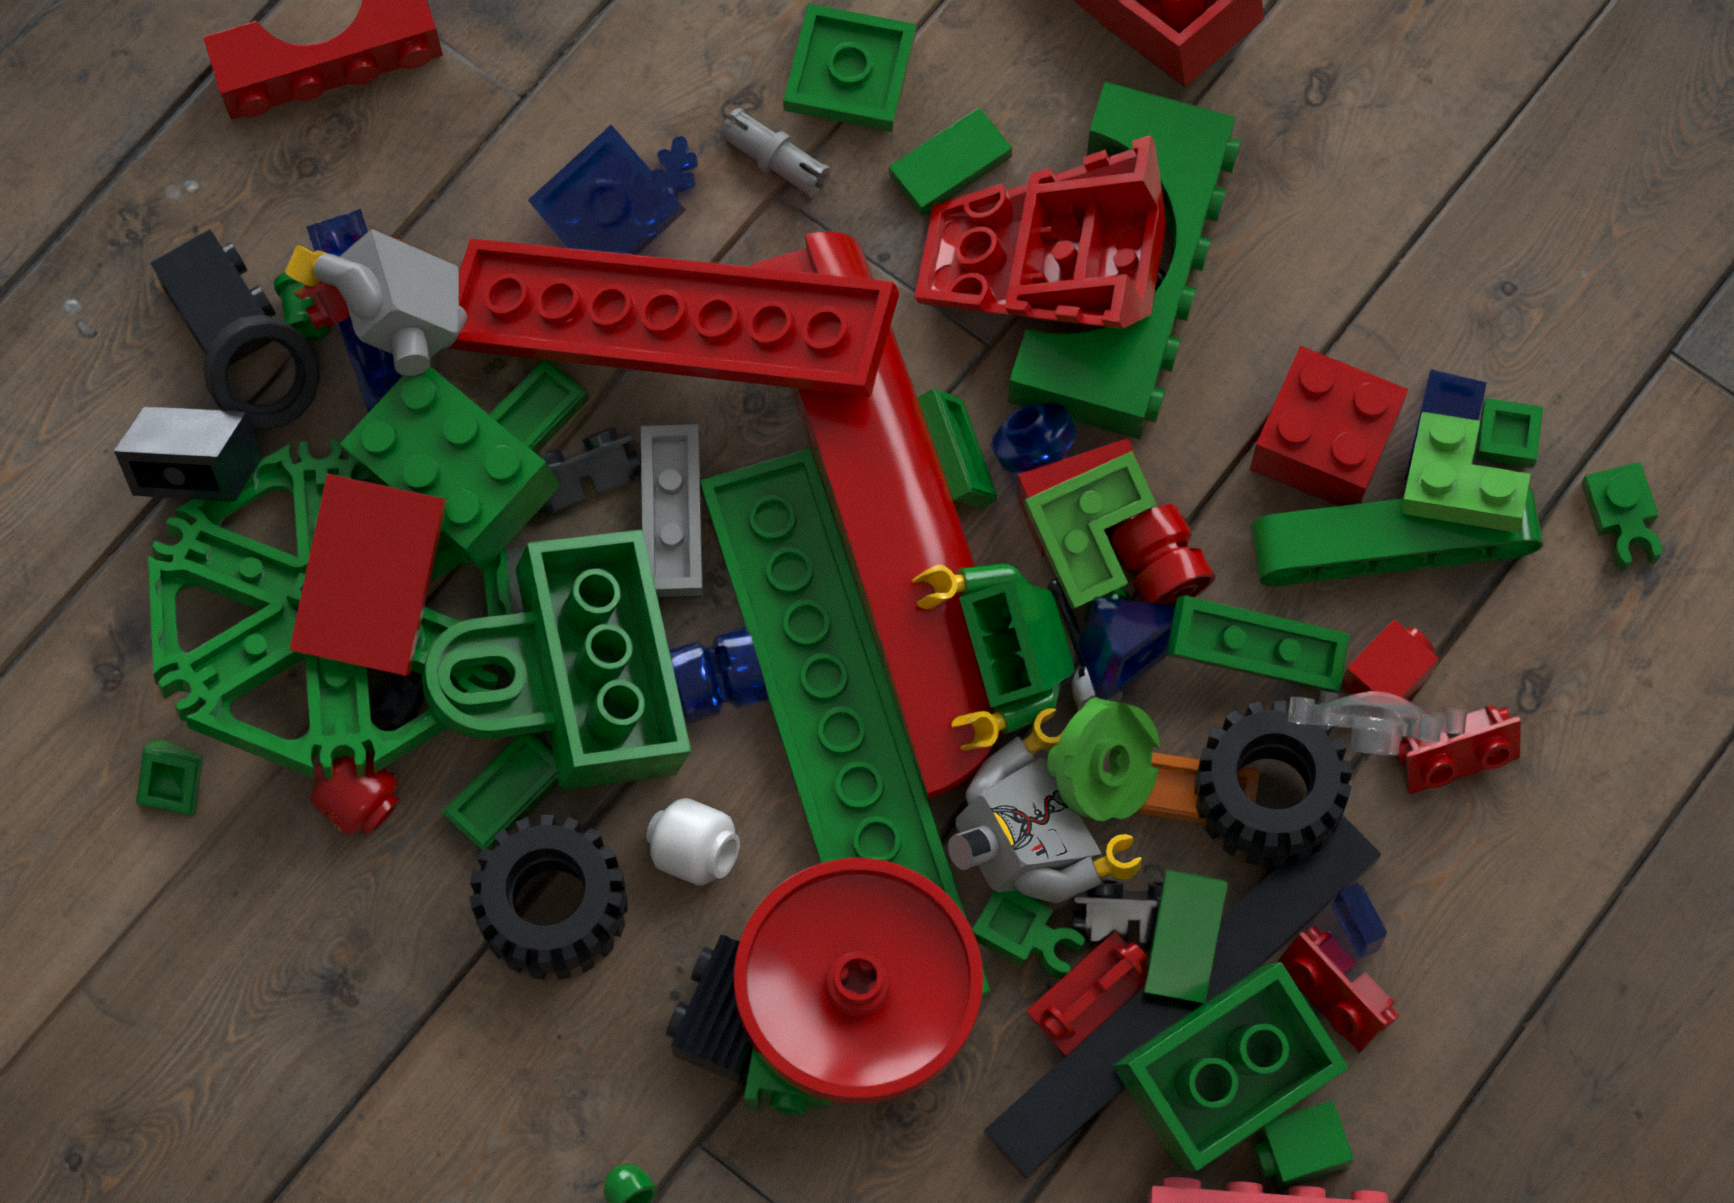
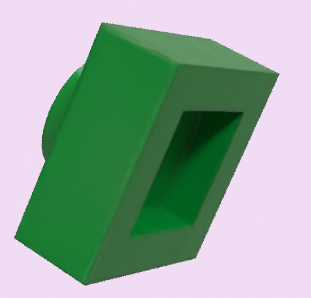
(1509, 433)

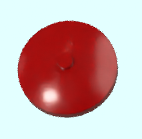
(858, 981)

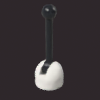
(1081, 683)

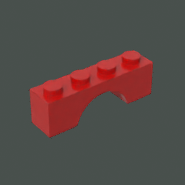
(264, 72)

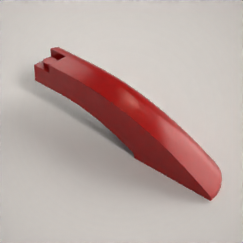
(893, 527)

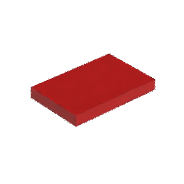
(368, 574)

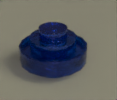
(1033, 437)

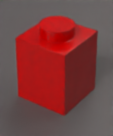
(1392, 663)

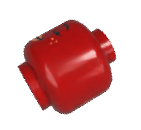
(352, 800)

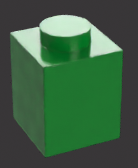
(1302, 1147)

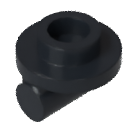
(395, 702)

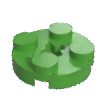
(1080, 757)

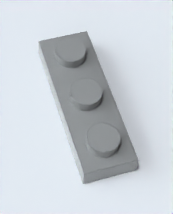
(672, 508)

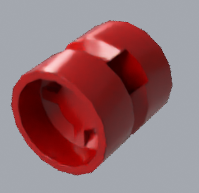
(1159, 552)

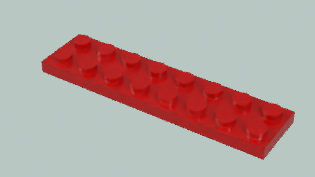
(675, 316)

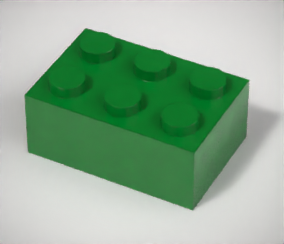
(447, 447)
(1230, 1067)

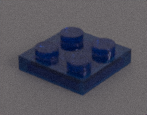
(607, 199)

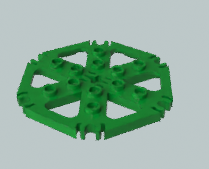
(261, 643)

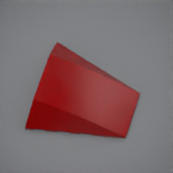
(1054, 248)

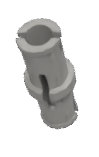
(775, 152)

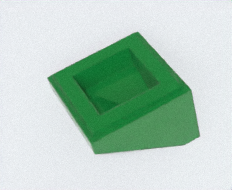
(169, 777)

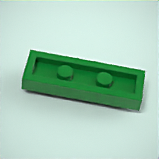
(1258, 644)

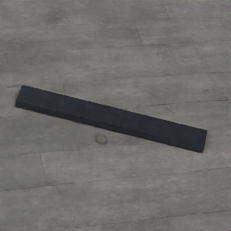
(1246, 939)

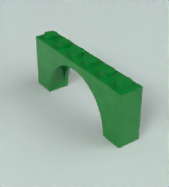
(1112, 372)

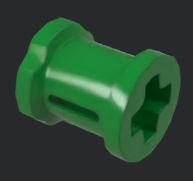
(294, 308)

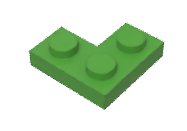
(1451, 488)
(1073, 522)

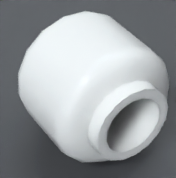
(693, 842)

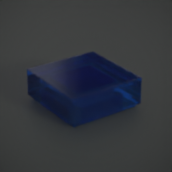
(1359, 919)

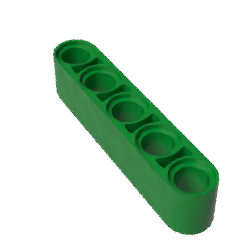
(1376, 541)

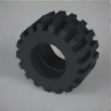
(1261, 829)
(540, 850)

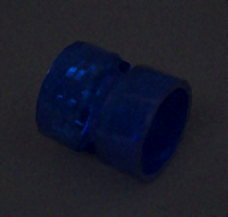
(739, 678)

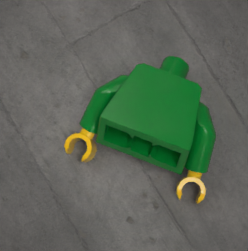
(1015, 642)

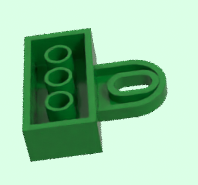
(580, 661)

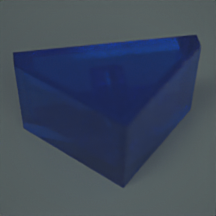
(1123, 642)

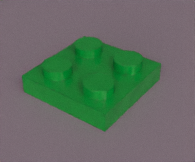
(849, 67)

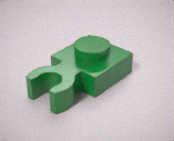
(1623, 505)
(1016, 926)

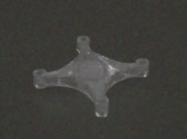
(1377, 719)

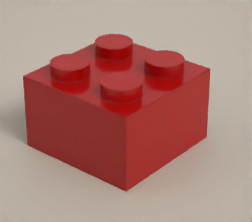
(1328, 428)

